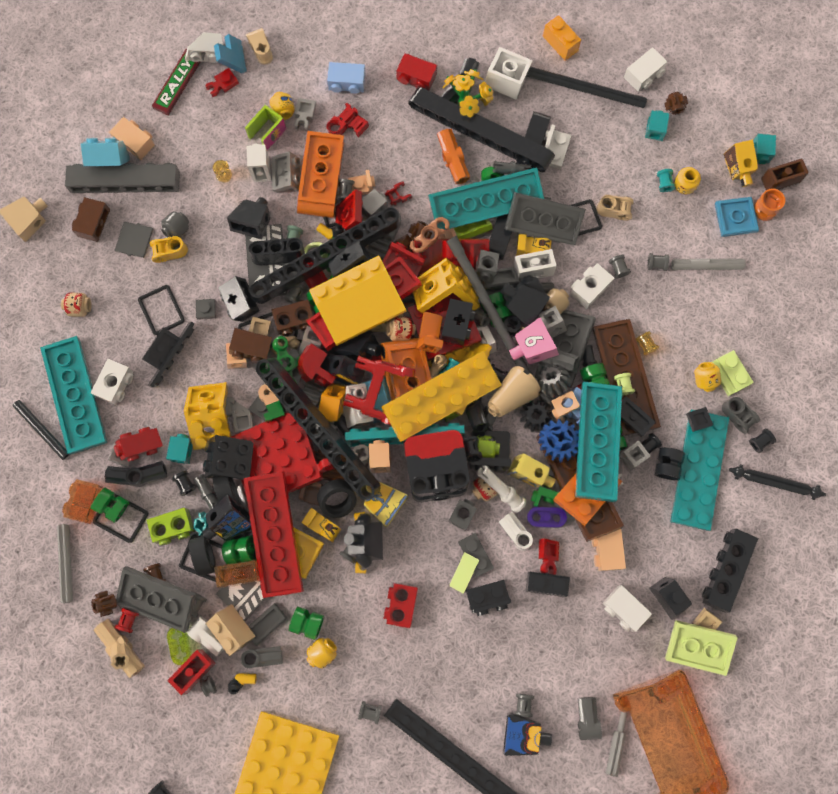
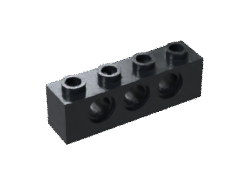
(745, 544)

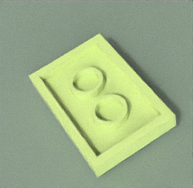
(701, 647)

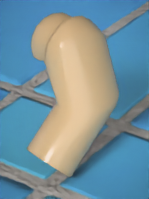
(292, 341)
(438, 364)

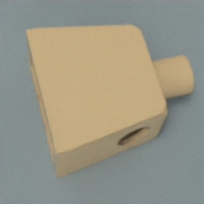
(24, 216)

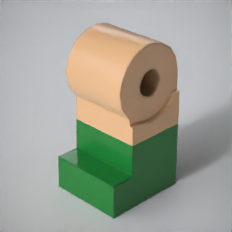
(271, 402)

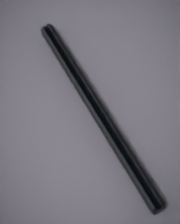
(587, 87)

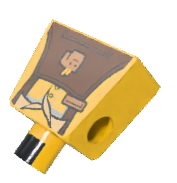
(742, 161)

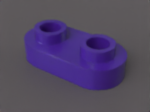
(546, 517)

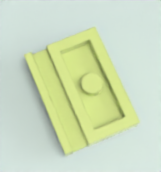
(733, 373)

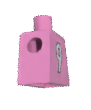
(534, 343)

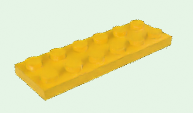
(441, 396)

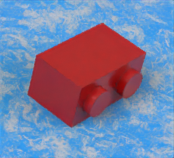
(416, 72)
(191, 671)

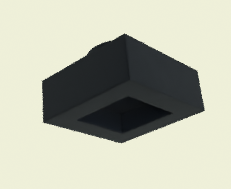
(699, 419)

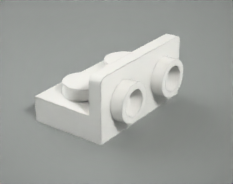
(558, 144)

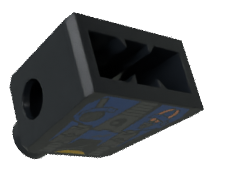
(227, 520)

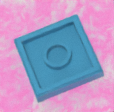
(736, 216)

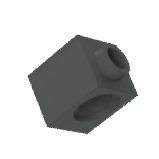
(487, 265)
(459, 522)

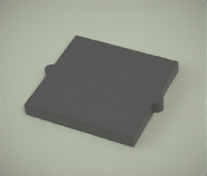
(133, 239)

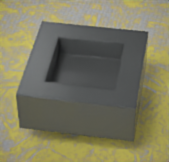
(205, 309)

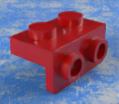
(413, 260)

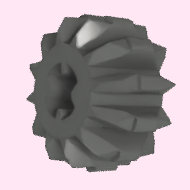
(554, 381)

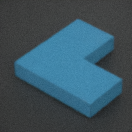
(231, 54)

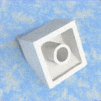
(508, 73)

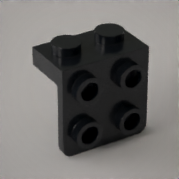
(228, 457)
(500, 462)

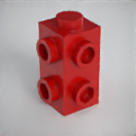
(132, 446)

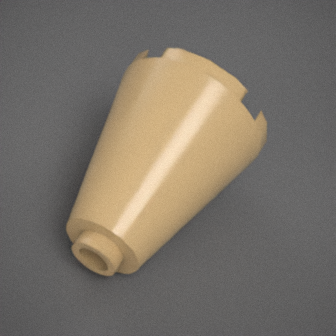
(515, 392)

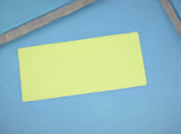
(464, 572)

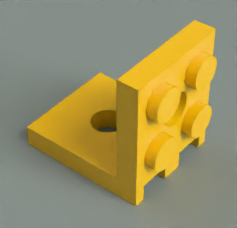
(445, 280)
(205, 409)

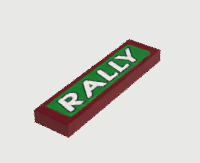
(175, 85)

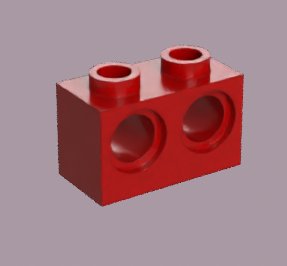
(406, 606)

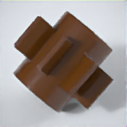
(676, 103)
(416, 228)
(103, 603)

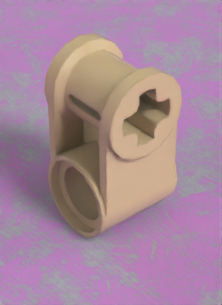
(260, 46)
(619, 207)

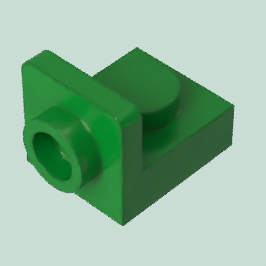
(545, 493)

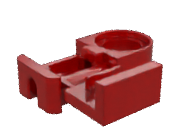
(348, 118)

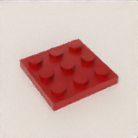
(441, 309)

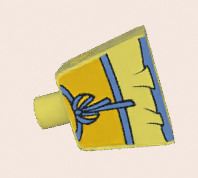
(524, 468)
(385, 504)

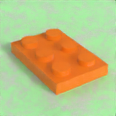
(579, 508)

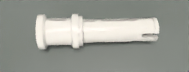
(507, 493)

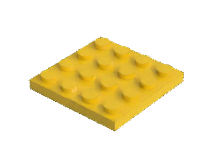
(286, 758)

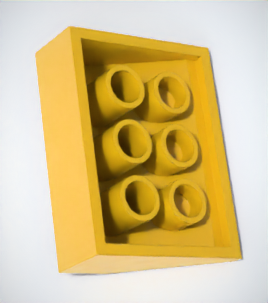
(357, 300)

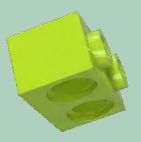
(170, 522)

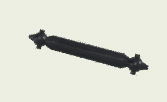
(777, 482)

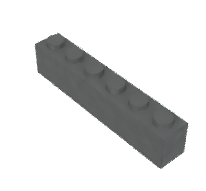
(122, 178)

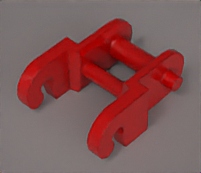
(394, 201)

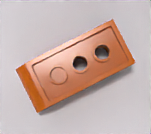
(316, 188)
(408, 355)

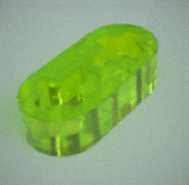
(173, 646)

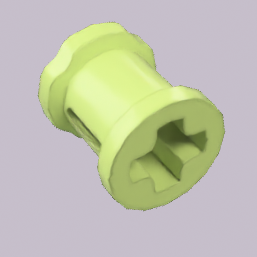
(624, 381)

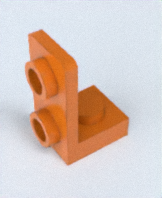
(430, 332)

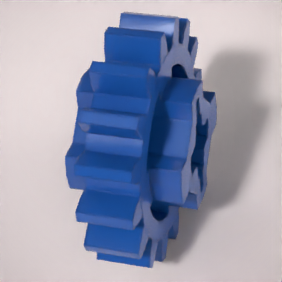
(563, 432)

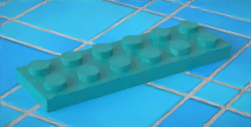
(483, 199)
(72, 395)
(357, 437)
(599, 442)
(700, 475)

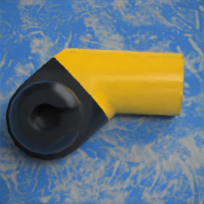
(330, 233)
(239, 681)

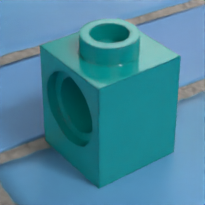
(657, 125)
(765, 148)
(179, 449)

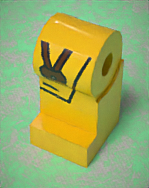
(530, 245)
(321, 525)

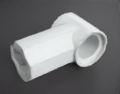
(515, 530)
(201, 634)

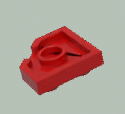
(350, 210)

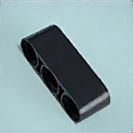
(276, 251)

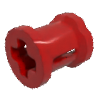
(126, 621)

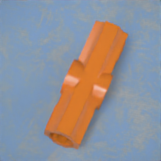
(453, 156)

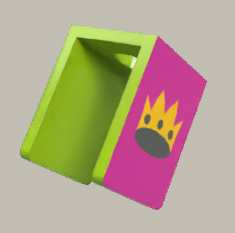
(258, 122)

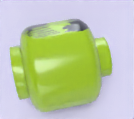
(488, 446)

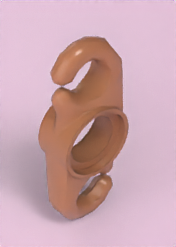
(426, 243)

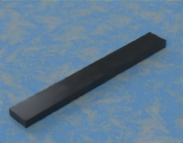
(445, 750)

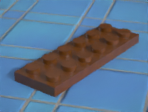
(621, 355)
(606, 518)

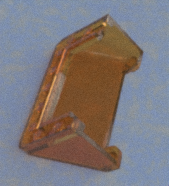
(674, 735)

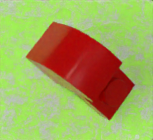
(309, 366)

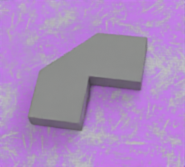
(241, 415)

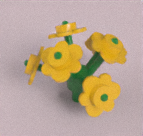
(466, 101)

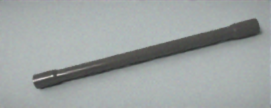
(459, 253)

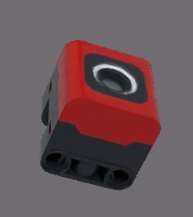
(437, 466)

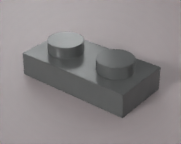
(473, 547)

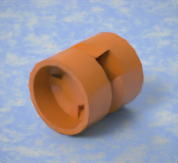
(769, 204)

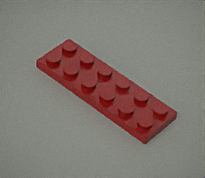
(404, 282)
(273, 534)

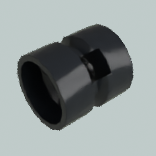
(669, 470)

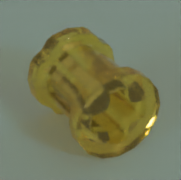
(219, 166)
(647, 343)

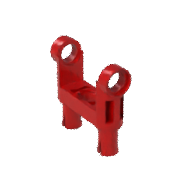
(378, 370)

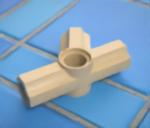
(118, 649)

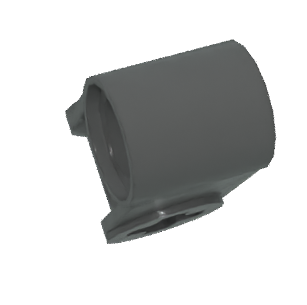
(741, 415)

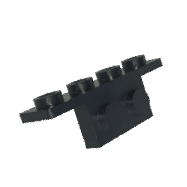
(163, 350)

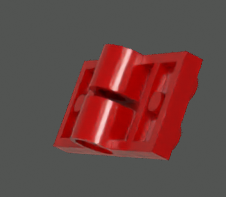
(441, 250)

